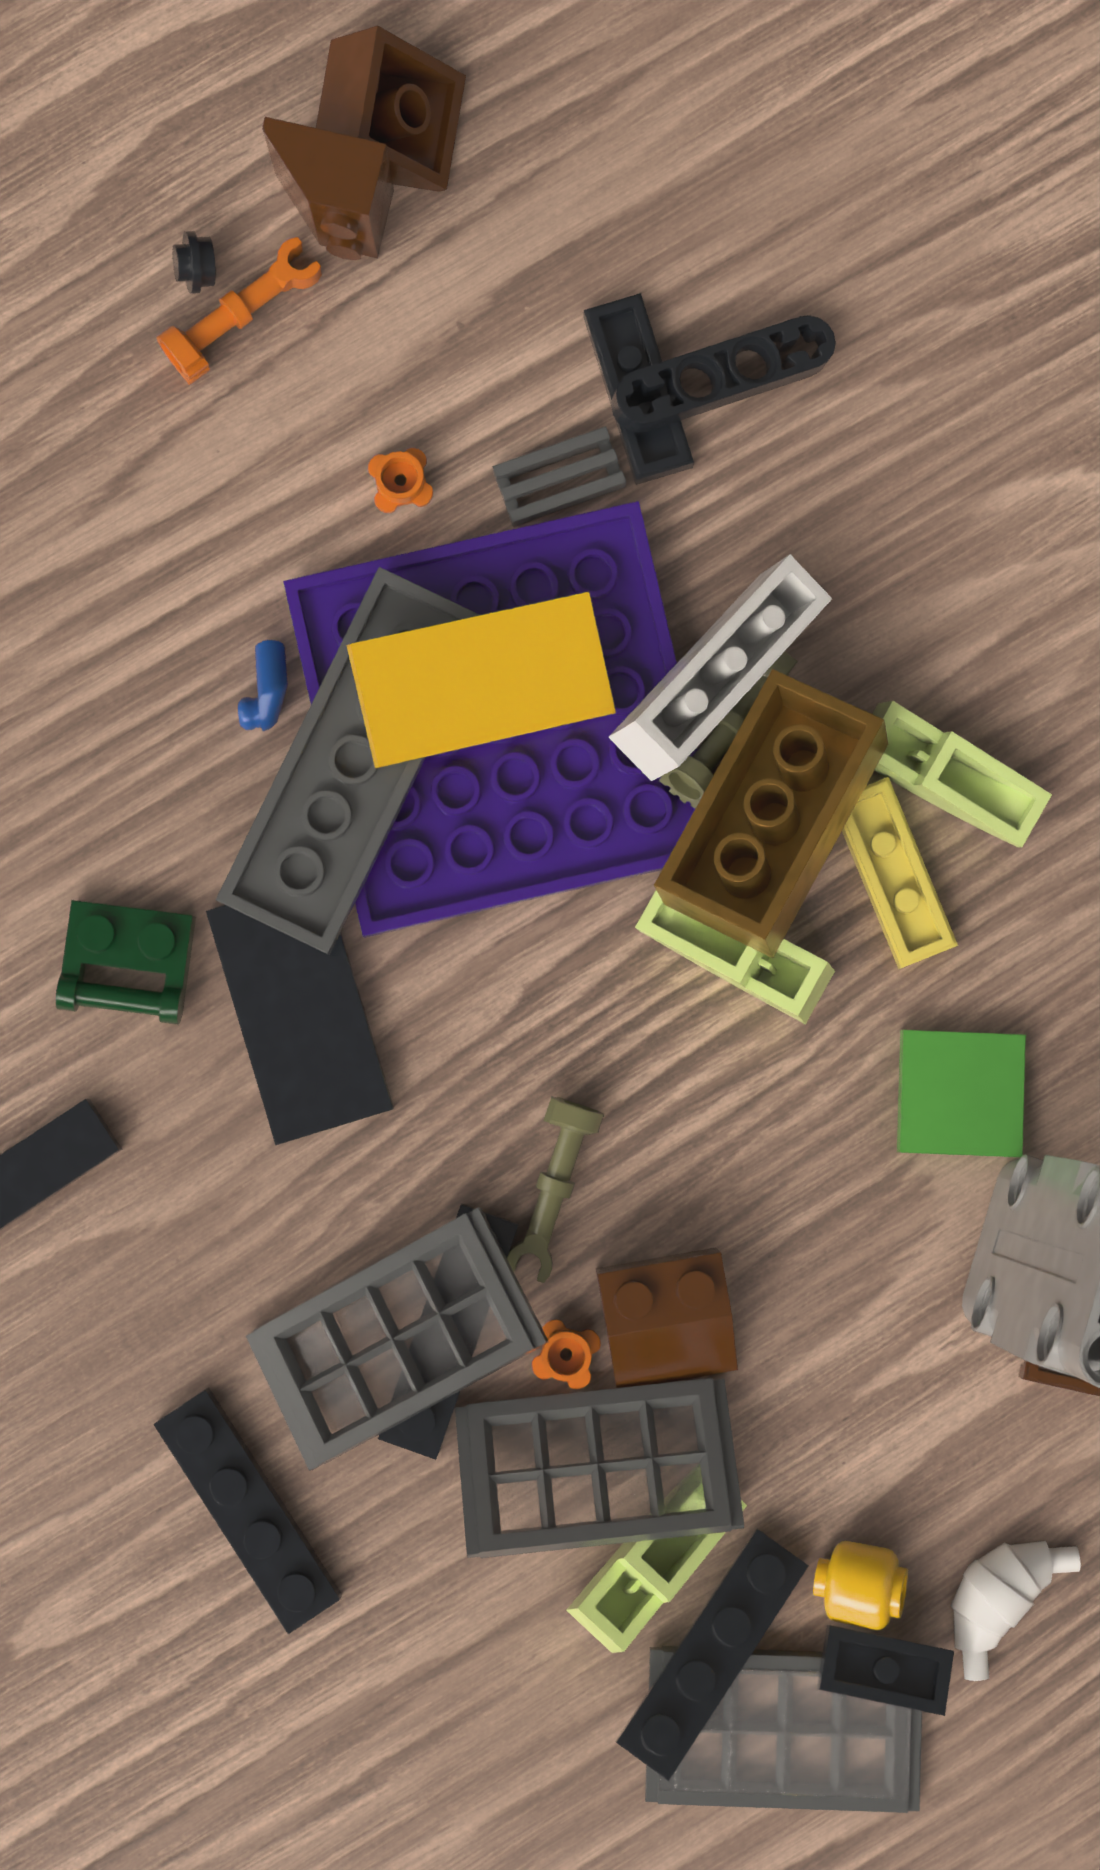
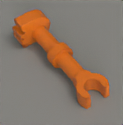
(235, 310)

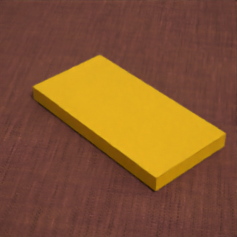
(481, 679)

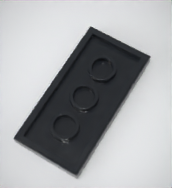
(300, 1027)

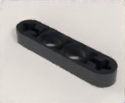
(726, 380)

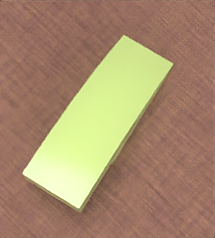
(958, 776)
(787, 982)
(636, 1585)

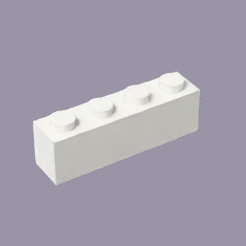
(720, 668)

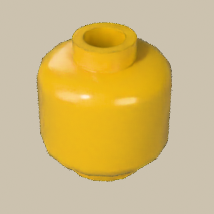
(861, 1585)

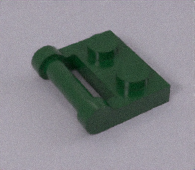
(128, 941)

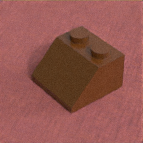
(397, 97)
(335, 183)
(668, 1318)

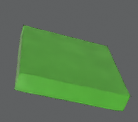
(961, 1093)

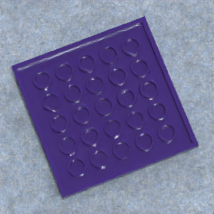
(537, 806)

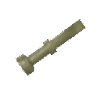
(695, 774)
(555, 1184)

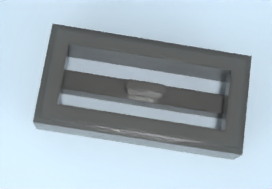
(566, 449)

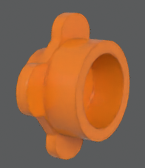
(388, 467)
(575, 1369)

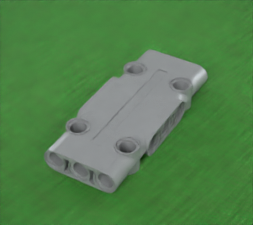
(1040, 1266)

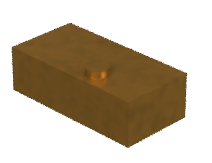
(772, 812)

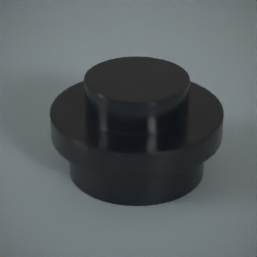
(194, 262)

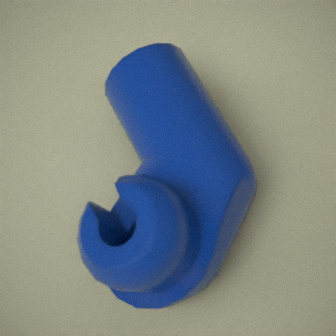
(271, 688)

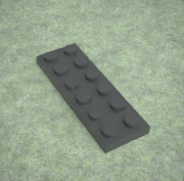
(328, 799)

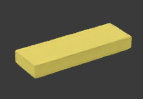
(896, 877)

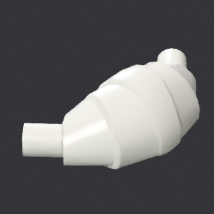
(999, 1593)

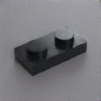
(885, 1670)

